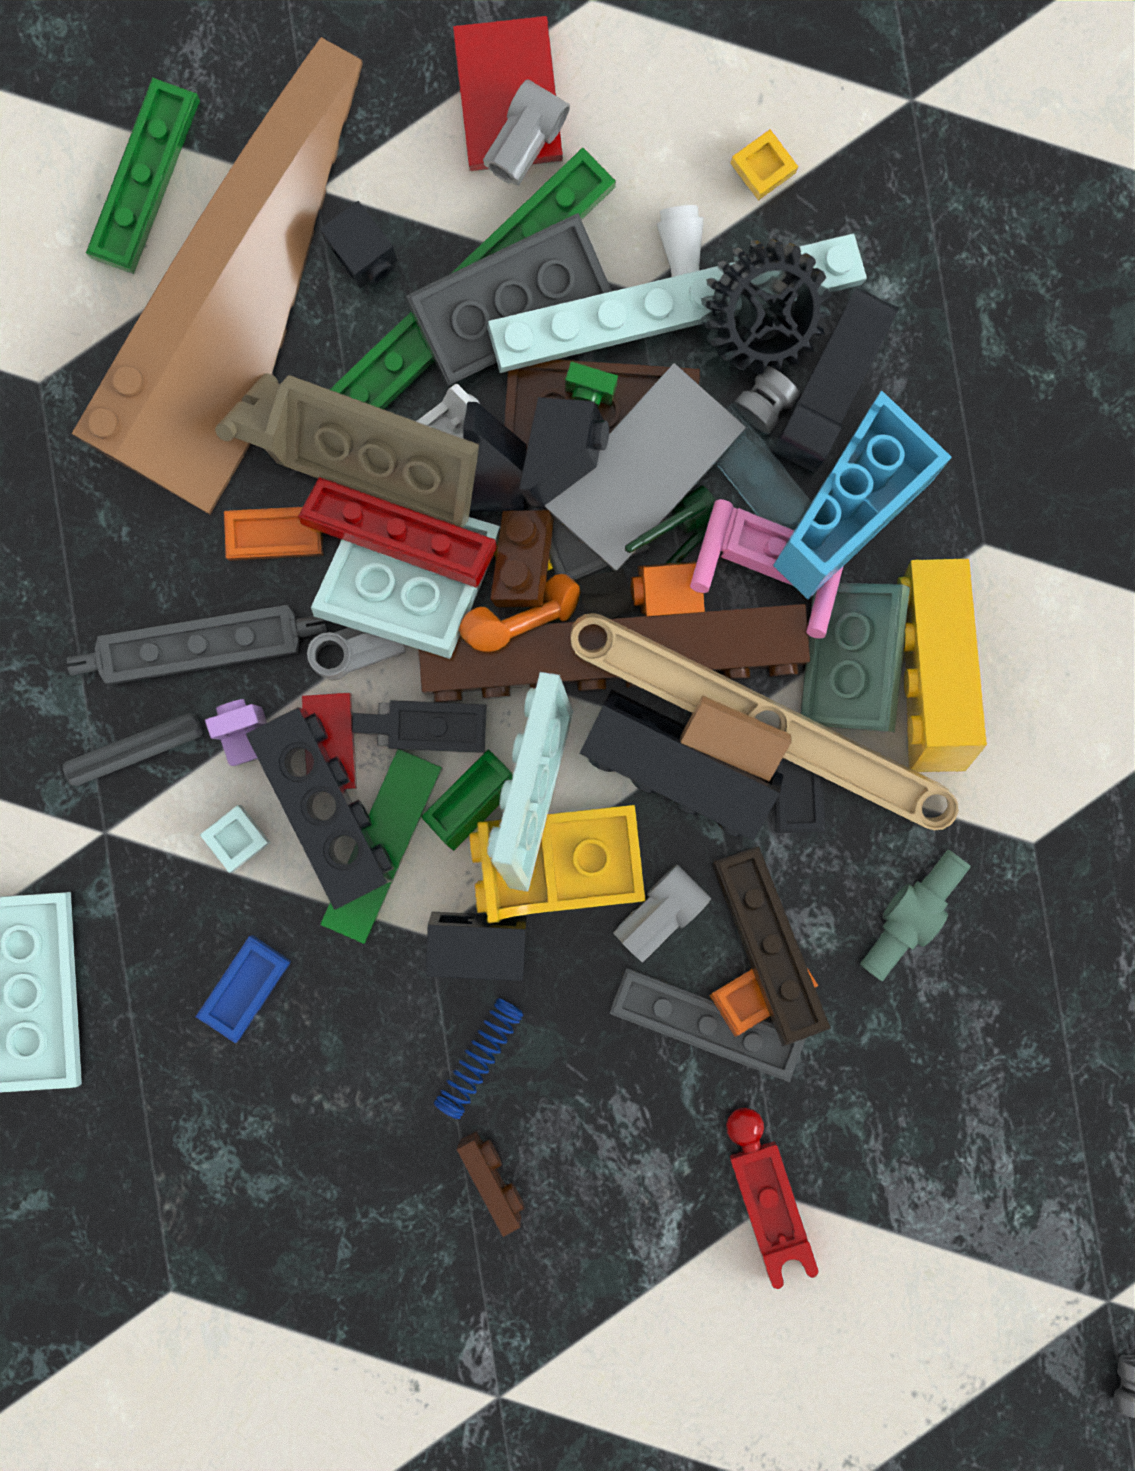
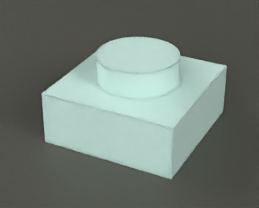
(235, 838)

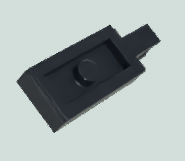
(426, 726)

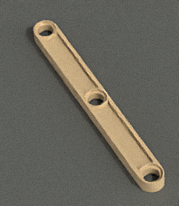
(812, 744)

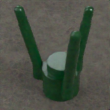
(690, 515)

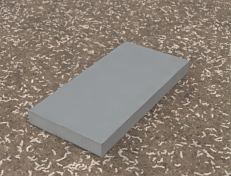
(647, 466)

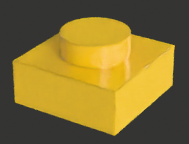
(764, 164)

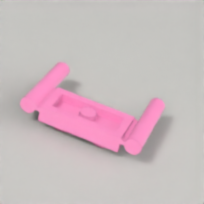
(755, 545)

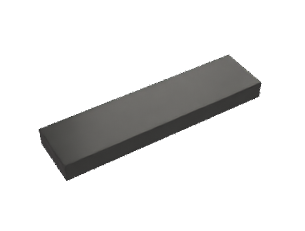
(700, 1024)

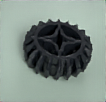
(796, 280)

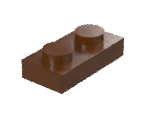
(522, 558)
(501, 1199)

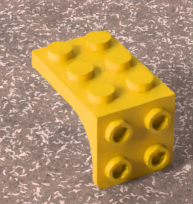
(580, 863)

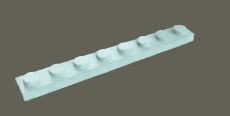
(643, 310)

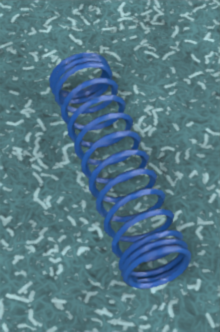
(447, 1106)

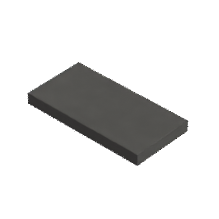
(523, 277)

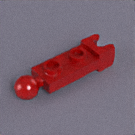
(768, 1197)

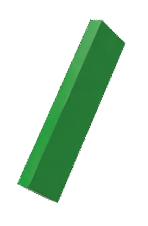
(143, 175)
(394, 822)

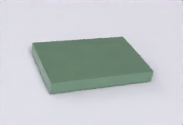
(859, 661)

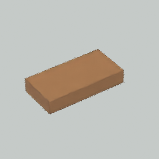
(735, 738)

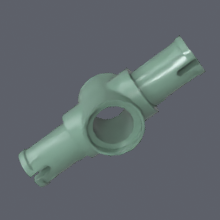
(915, 915)

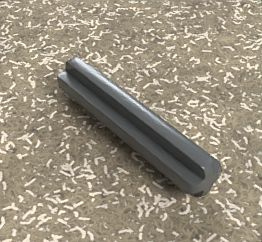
(132, 749)

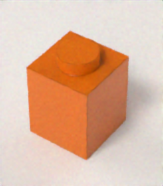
(666, 589)

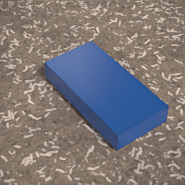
(243, 988)

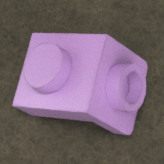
(231, 727)

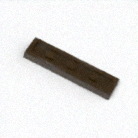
(770, 946)

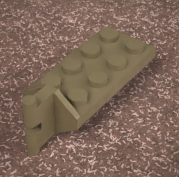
(357, 446)

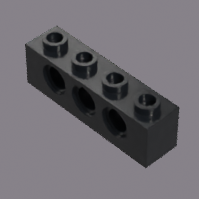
(274, 747)

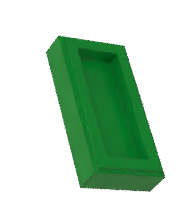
(468, 800)

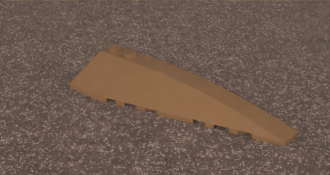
(225, 296)

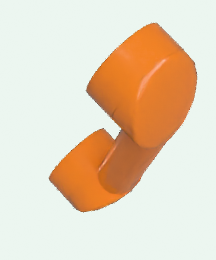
(488, 633)

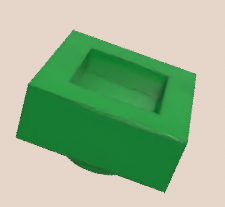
(590, 384)

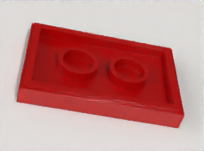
(491, 68)

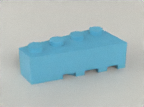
(866, 489)

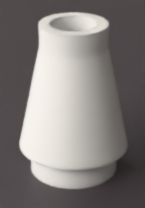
(681, 238)

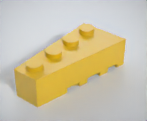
(942, 667)

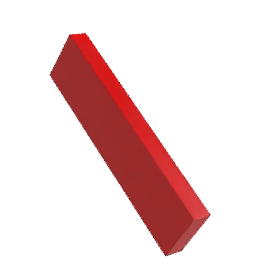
(398, 532)

